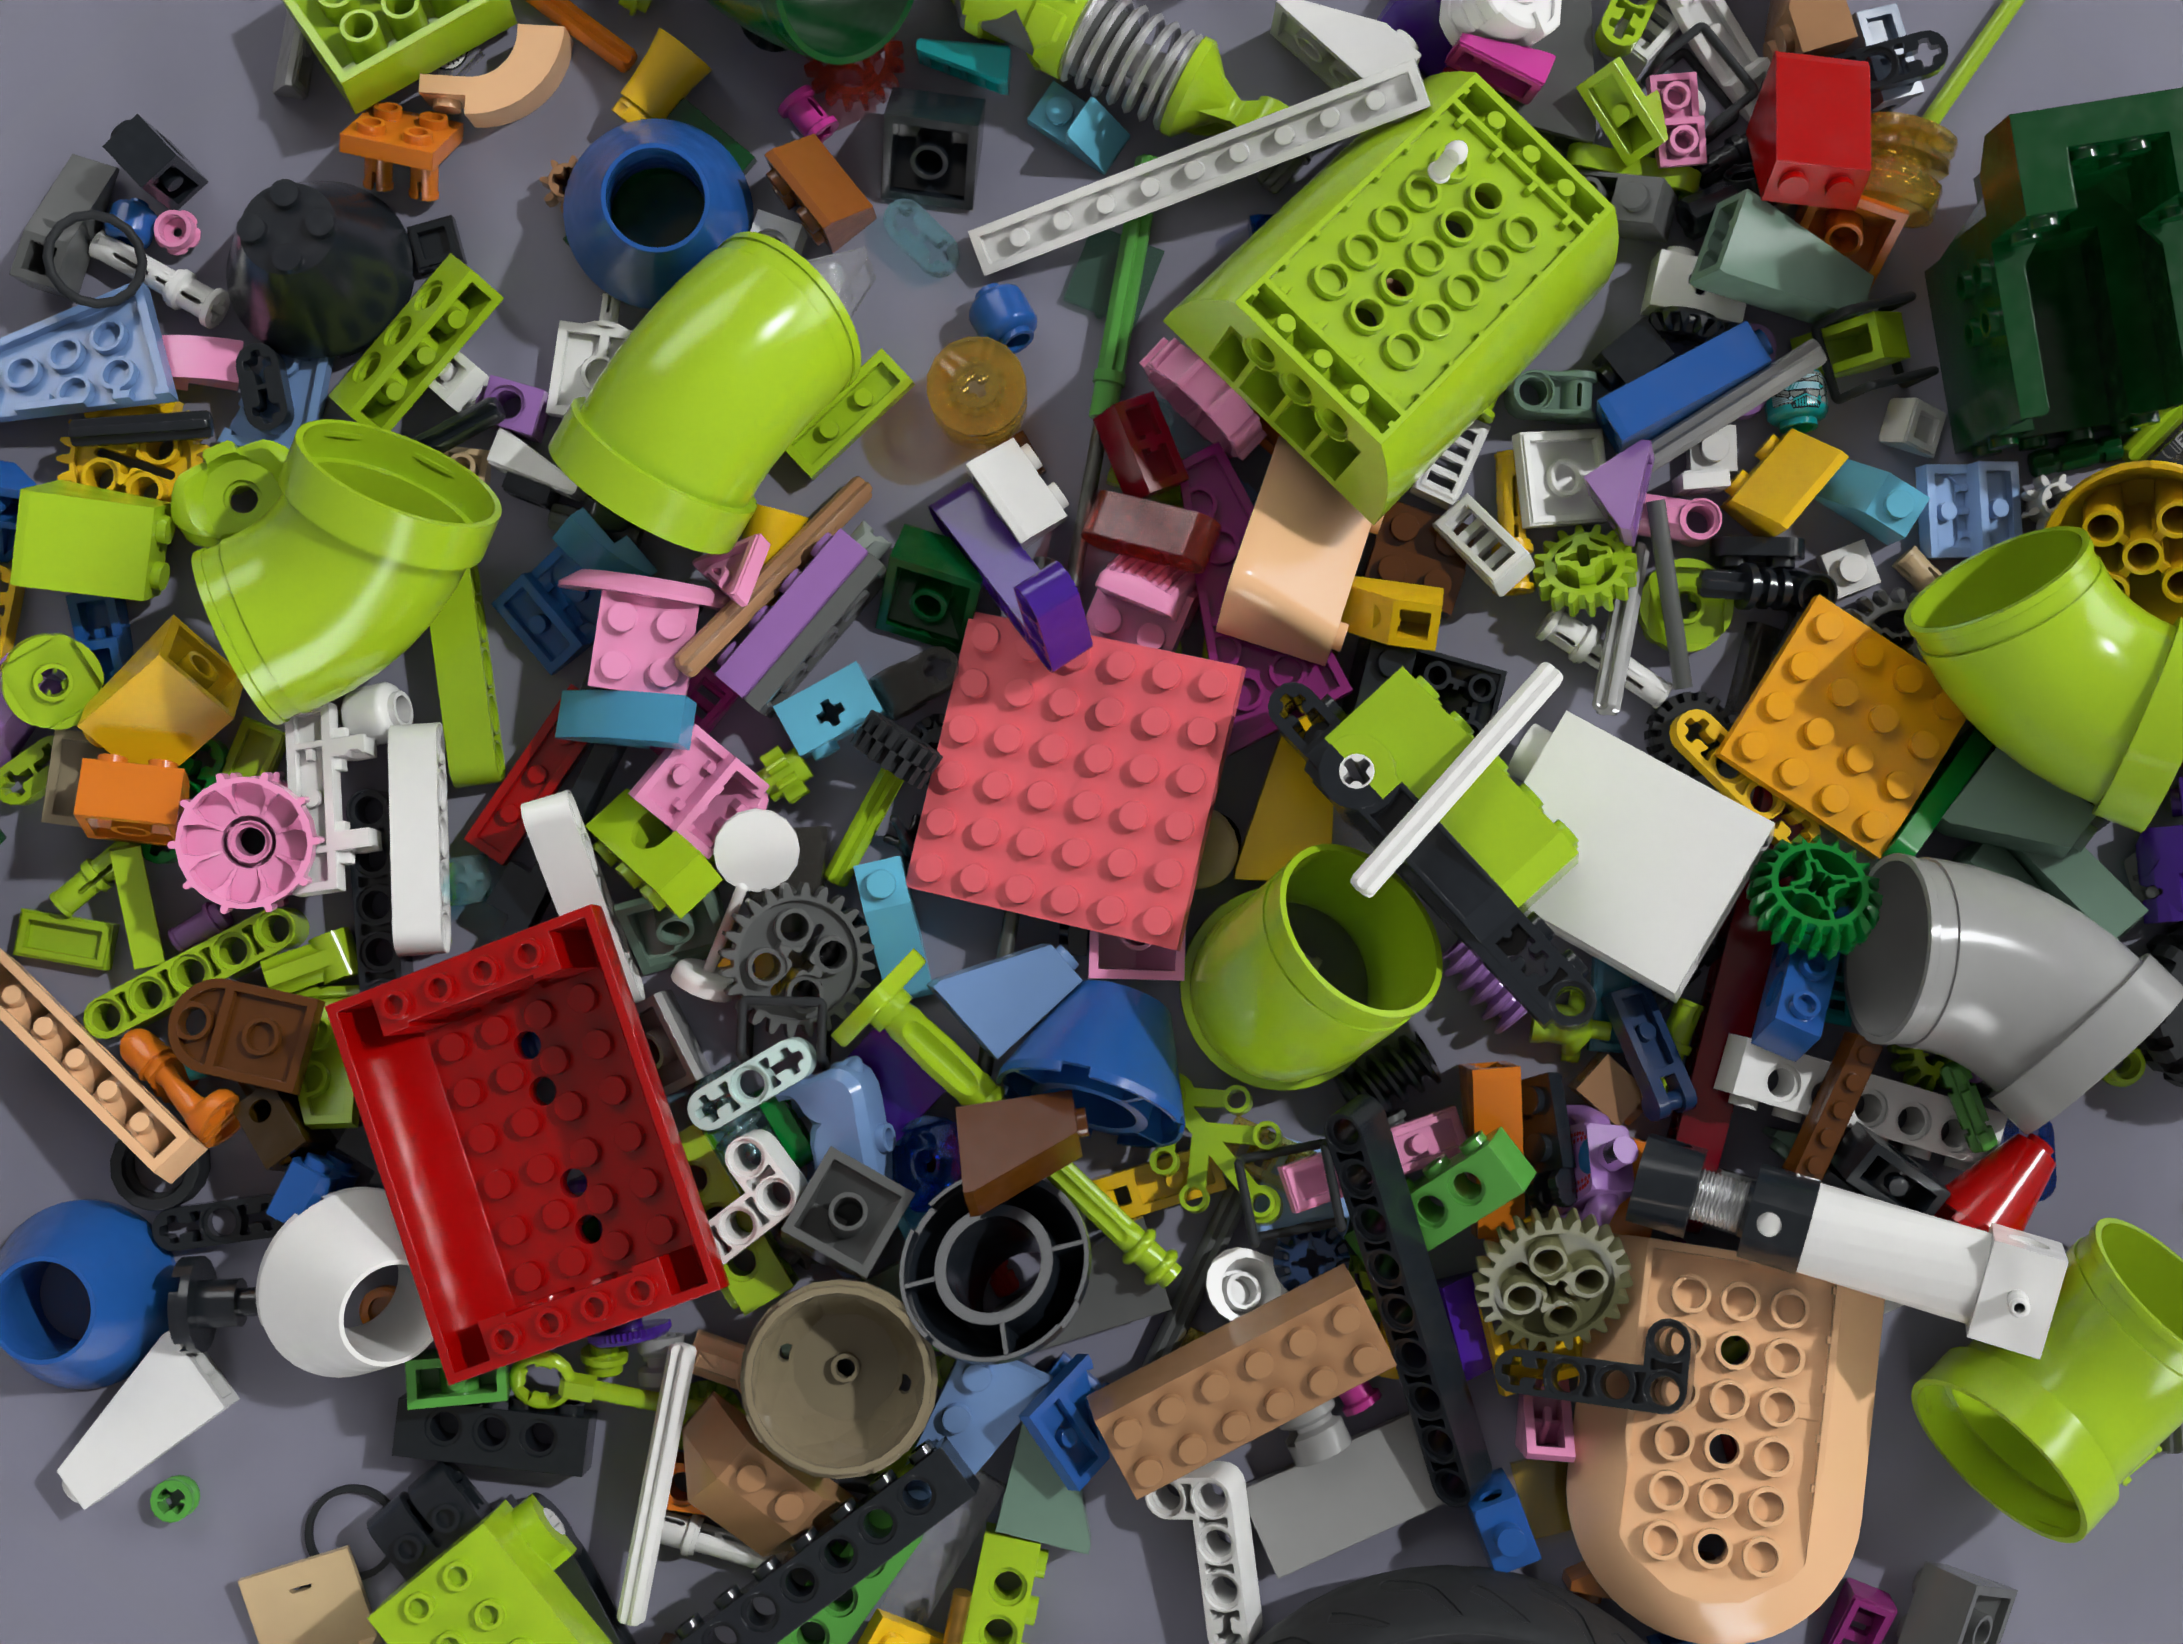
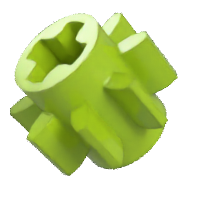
(785, 774)

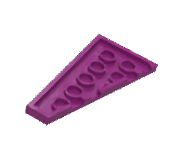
(1219, 494)

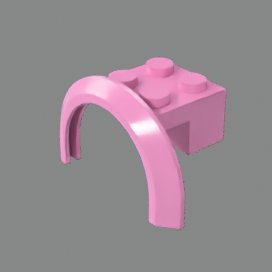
(642, 628)

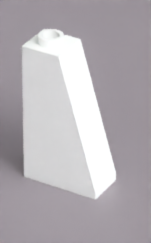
(149, 1416)

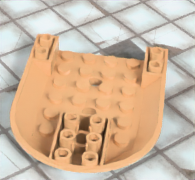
(1801, 1432)

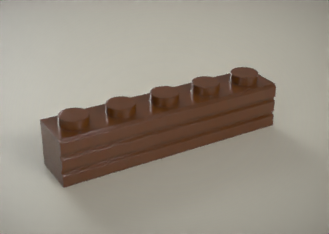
(1833, 1106)

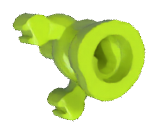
(1574, 1040)

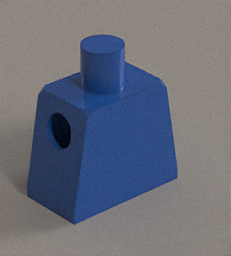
(1502, 1526)

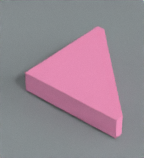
(737, 570)

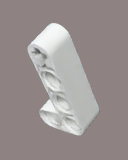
(758, 1187)
(1214, 1555)

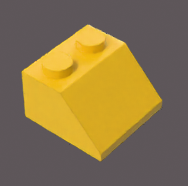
(1781, 483)

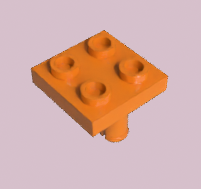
(405, 138)

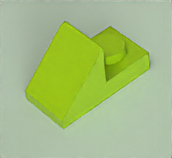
(1626, 115)

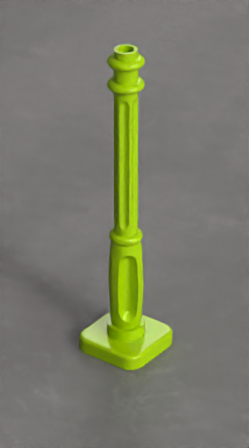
(949, 1065)

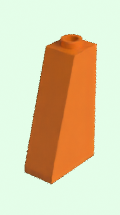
(1490, 1100)

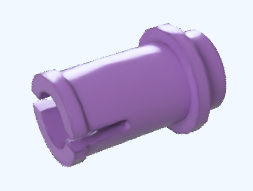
(200, 927)

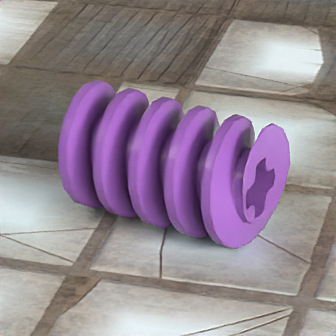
(1486, 987)

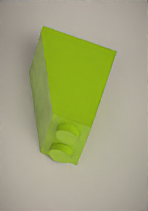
(91, 541)

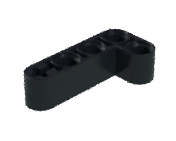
(1595, 1372)

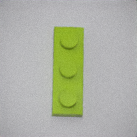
(850, 414)

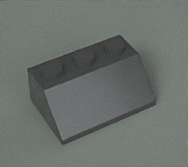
(1955, 1608)

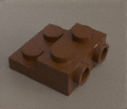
(1416, 553)

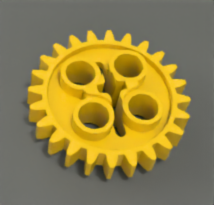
(88, 467)

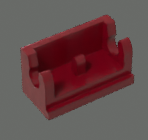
(1140, 447)

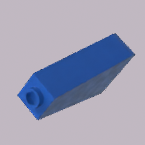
(1682, 386)

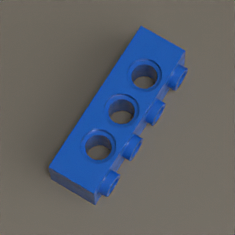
(1795, 1000)

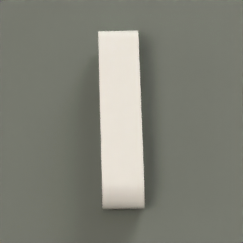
(419, 839)
(573, 869)

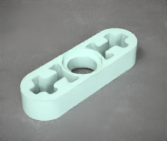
(717, 1089)

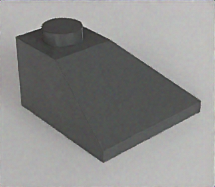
(846, 1215)

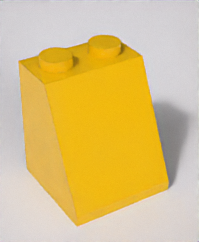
(164, 699)

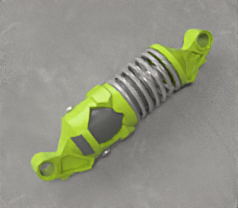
(1108, 47)

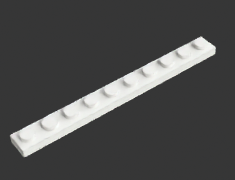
(1201, 167)

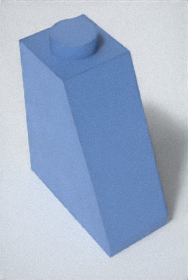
(1007, 994)

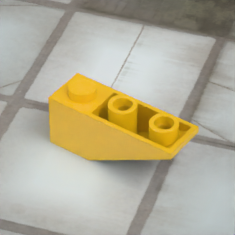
(1394, 612)

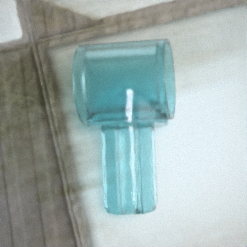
(469, 880)

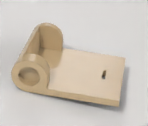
(324, 1613)

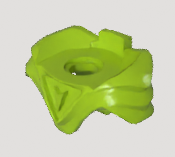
(204, 492)

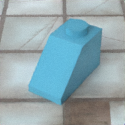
(1873, 500)

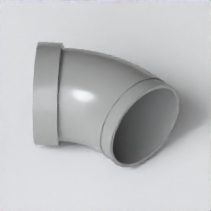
(2001, 984)

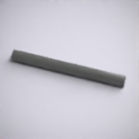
(1669, 594)

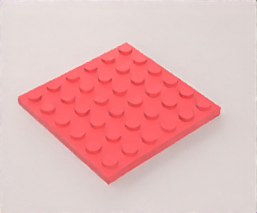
(1078, 784)

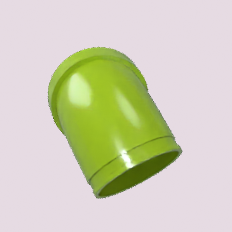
(710, 393)
(342, 563)
(2060, 669)
(1263, 1004)
(2068, 1428)

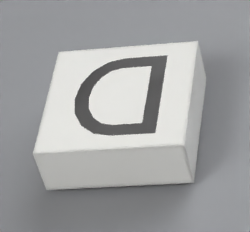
(1701, 482)

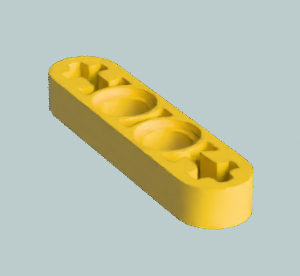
(1740, 786)

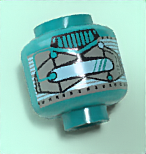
(1799, 404)

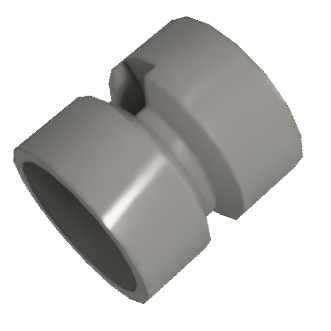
(1316, 1435)

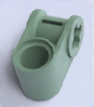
(1562, 396)

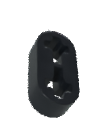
(254, 391)

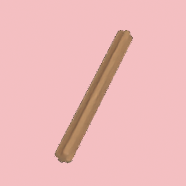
(793, 555)

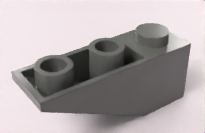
(79, 187)
(1641, 203)

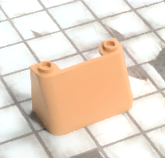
(1295, 562)

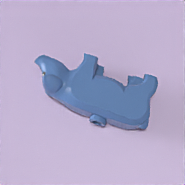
(845, 1114)

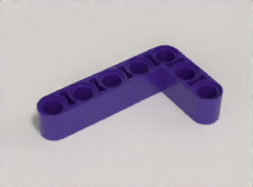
(1037, 602)

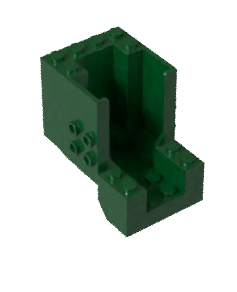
(2066, 278)

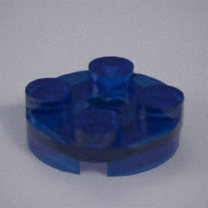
(909, 1161)

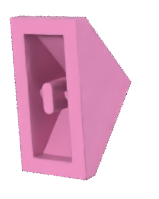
(1545, 1427)

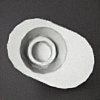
(1241, 1282)

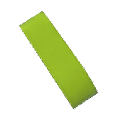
(23, 765)

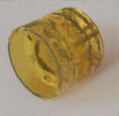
(1908, 162)
(971, 419)

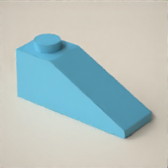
(892, 918)

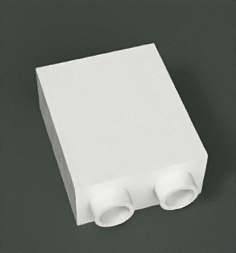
(1653, 849)

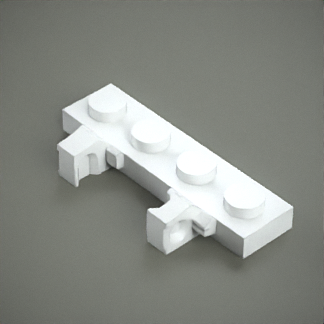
(314, 762)

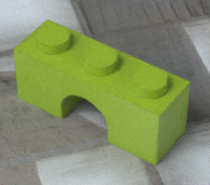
(649, 855)

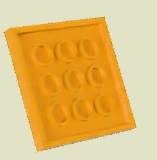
(1844, 728)

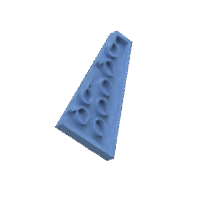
(86, 361)

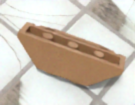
(746, 1485)

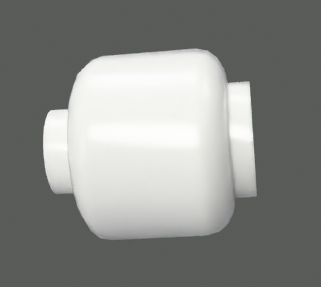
(373, 710)

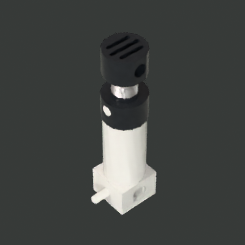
(1992, 1280)

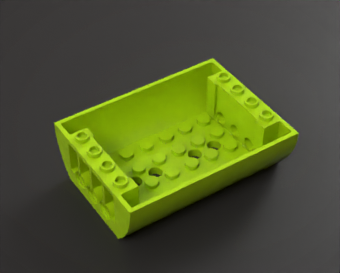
(1477, 309)

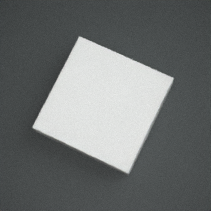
(1552, 475)

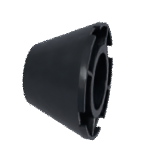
(955, 1254)

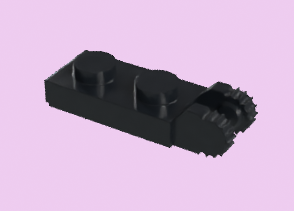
(1548, 1142)

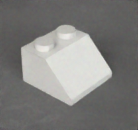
(1016, 491)

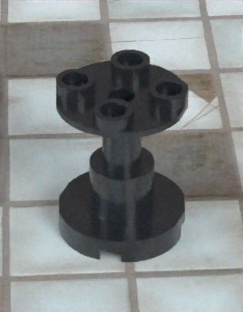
(205, 1304)

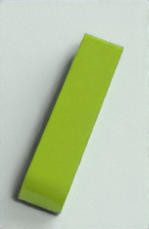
(467, 687)
(175, 977)

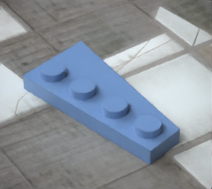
(979, 1411)

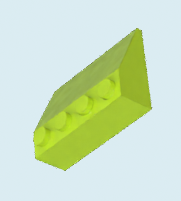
(387, 44)

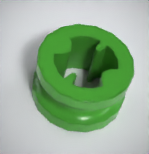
(163, 1510)

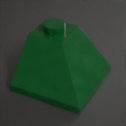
(928, 590)

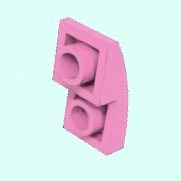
(1683, 123)
(203, 360)

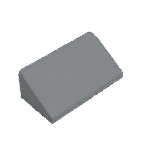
(294, 63)

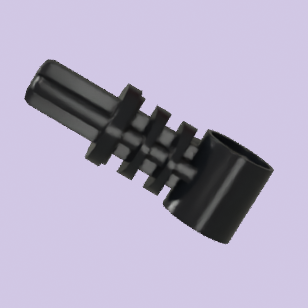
(1767, 588)

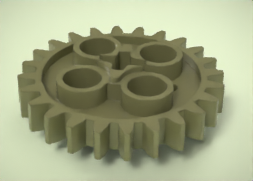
(1552, 1279)

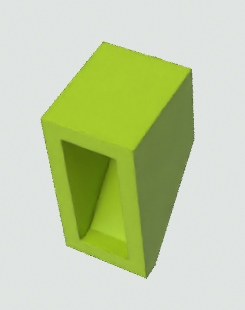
(1863, 342)

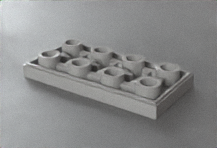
(1342, 1500)

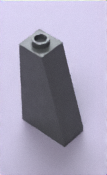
(1558, 107)
(1113, 1294)

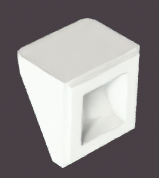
(1912, 426)

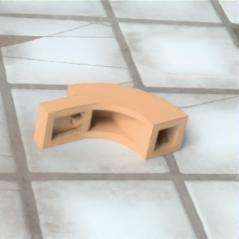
(513, 88)

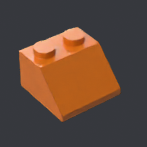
(130, 799)

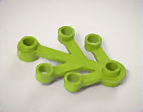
(1209, 1141)

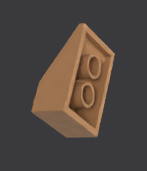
(1808, 27)

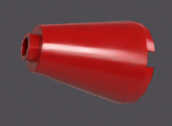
(2001, 1185)

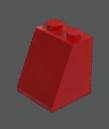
(1812, 131)

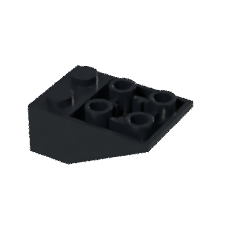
(1462, 685)

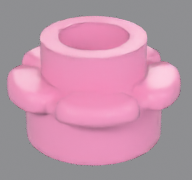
(167, 224)

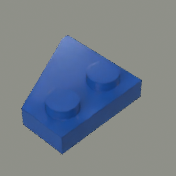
(1065, 1426)

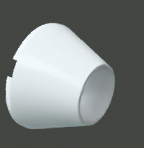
(314, 1270)

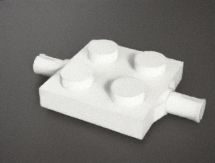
(583, 354)

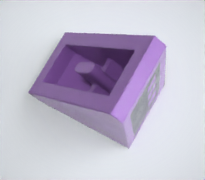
(1622, 487)

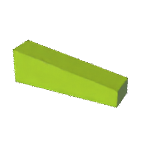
(137, 906)

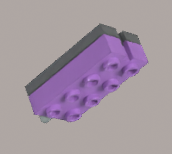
(806, 619)

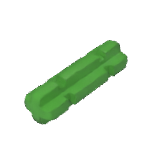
(1968, 1107)

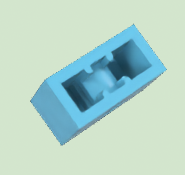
(803, 711)

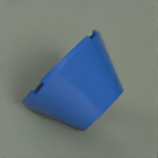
(614, 262)
(1115, 1057)
(125, 1284)

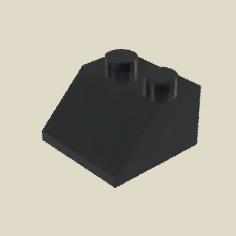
(932, 147)

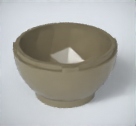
(828, 1419)

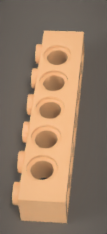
(94, 1074)

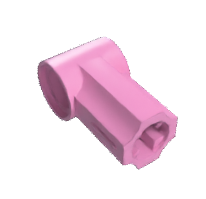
(1677, 511)

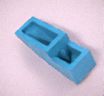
(626, 718)

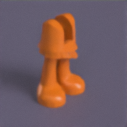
(207, 1118)

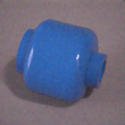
(1003, 316)

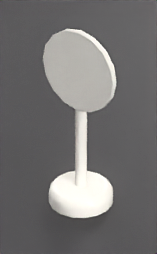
(751, 853)

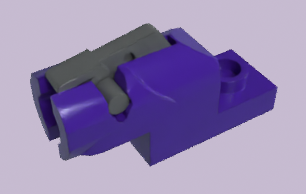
(2157, 867)

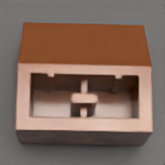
(824, 194)

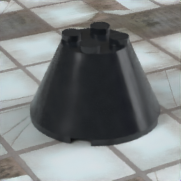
(318, 268)

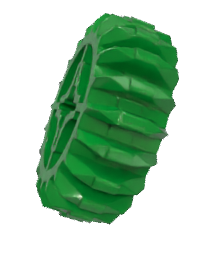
(1806, 908)

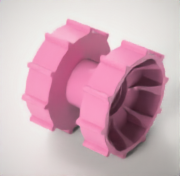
(1203, 398)
(212, 848)

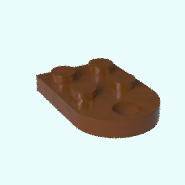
(248, 1033)

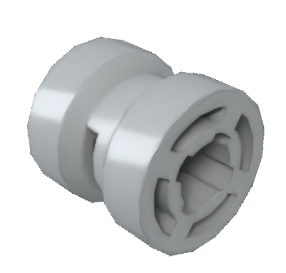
(655, 1353)

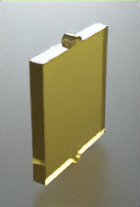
(1542, 1495)

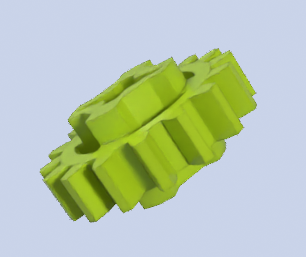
(1585, 570)

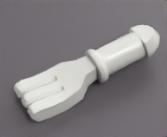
(1453, 155)

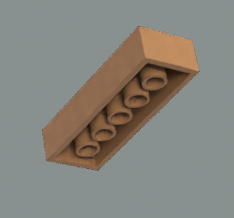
(1240, 1381)

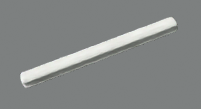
(1456, 780)
(656, 1483)

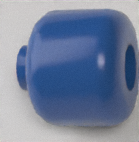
(137, 215)

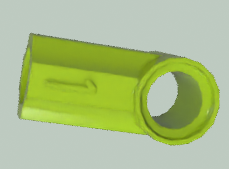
(324, 960)

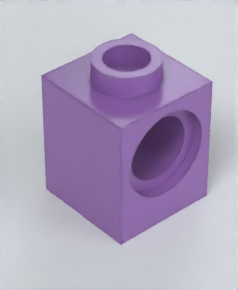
(532, 418)

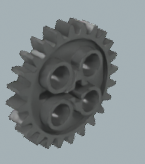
(762, 934)

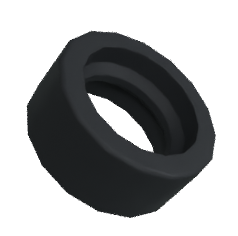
(135, 1193)

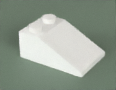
(1339, 43)

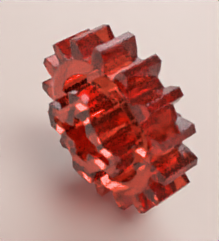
(870, 83)

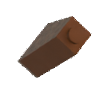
(1016, 1145)

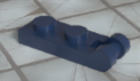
(1650, 1052)

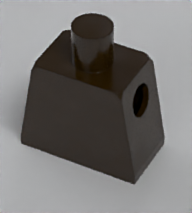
(277, 1127)

